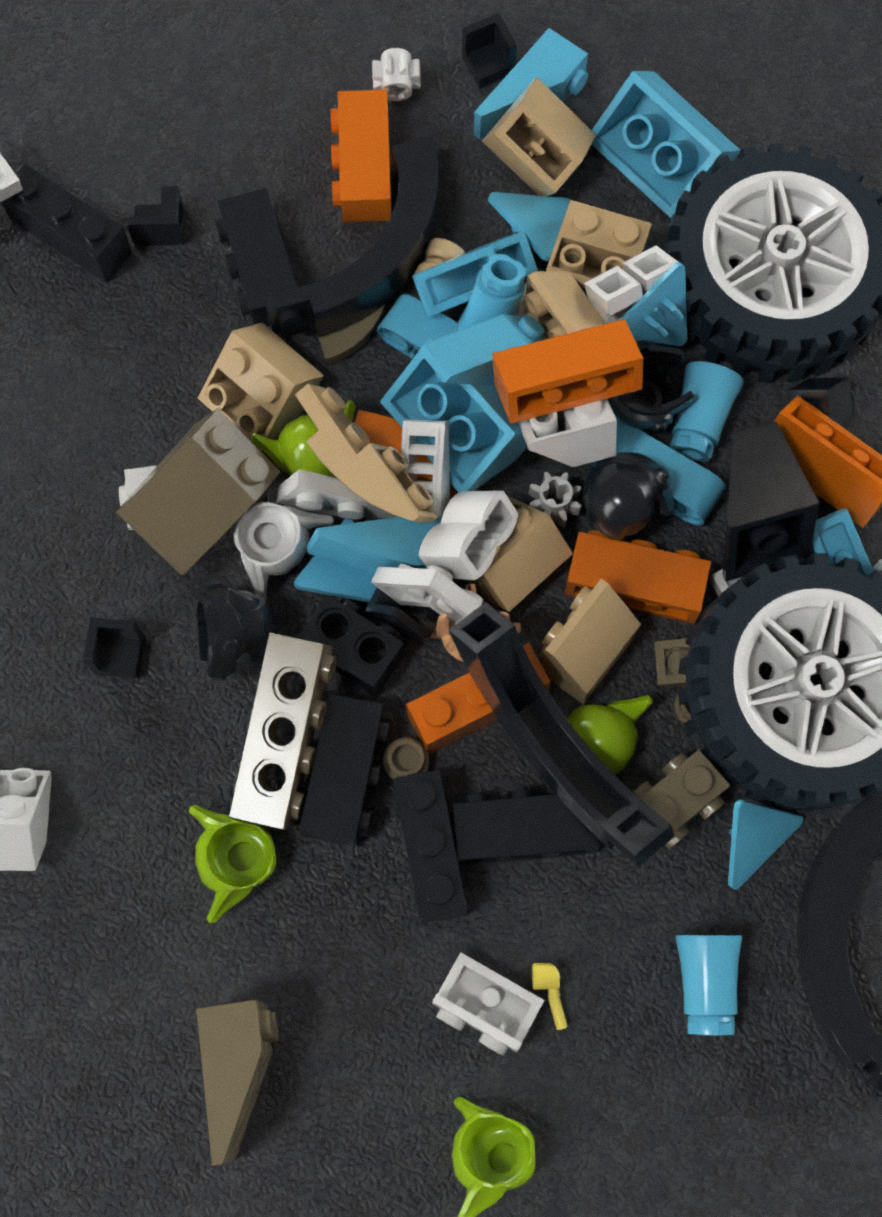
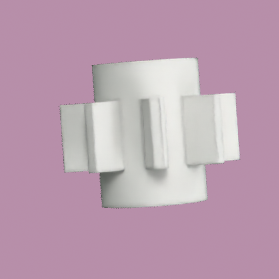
(396, 74)
(561, 490)

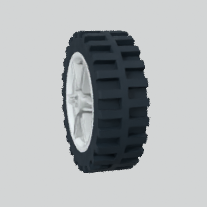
(749, 215)
(736, 706)

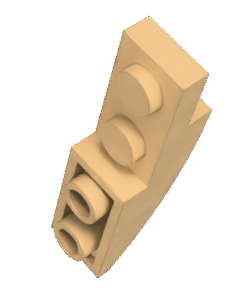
(364, 467)

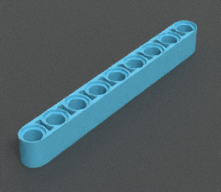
(692, 485)

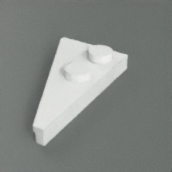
(324, 496)

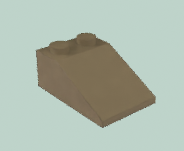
(198, 491)
(234, 1061)

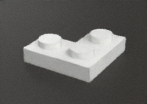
(427, 588)

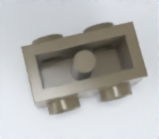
(688, 789)

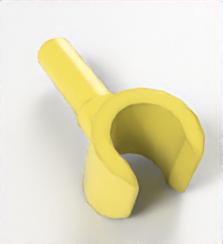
(547, 977)

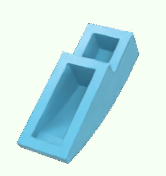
(454, 279)

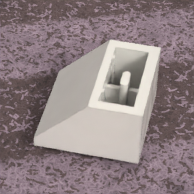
(573, 434)
(23, 817)

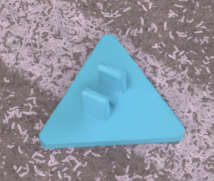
(535, 215)
(662, 310)
(336, 579)
(755, 836)

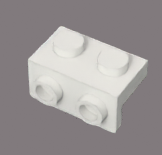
(488, 1004)

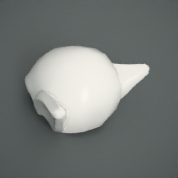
(273, 540)

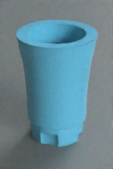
(495, 292)
(702, 422)
(709, 982)

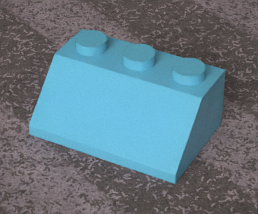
(658, 139)
(479, 429)

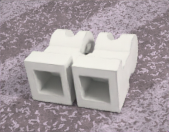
(619, 290)

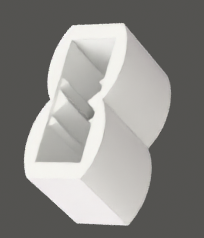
(469, 533)

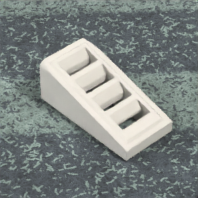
(439, 469)

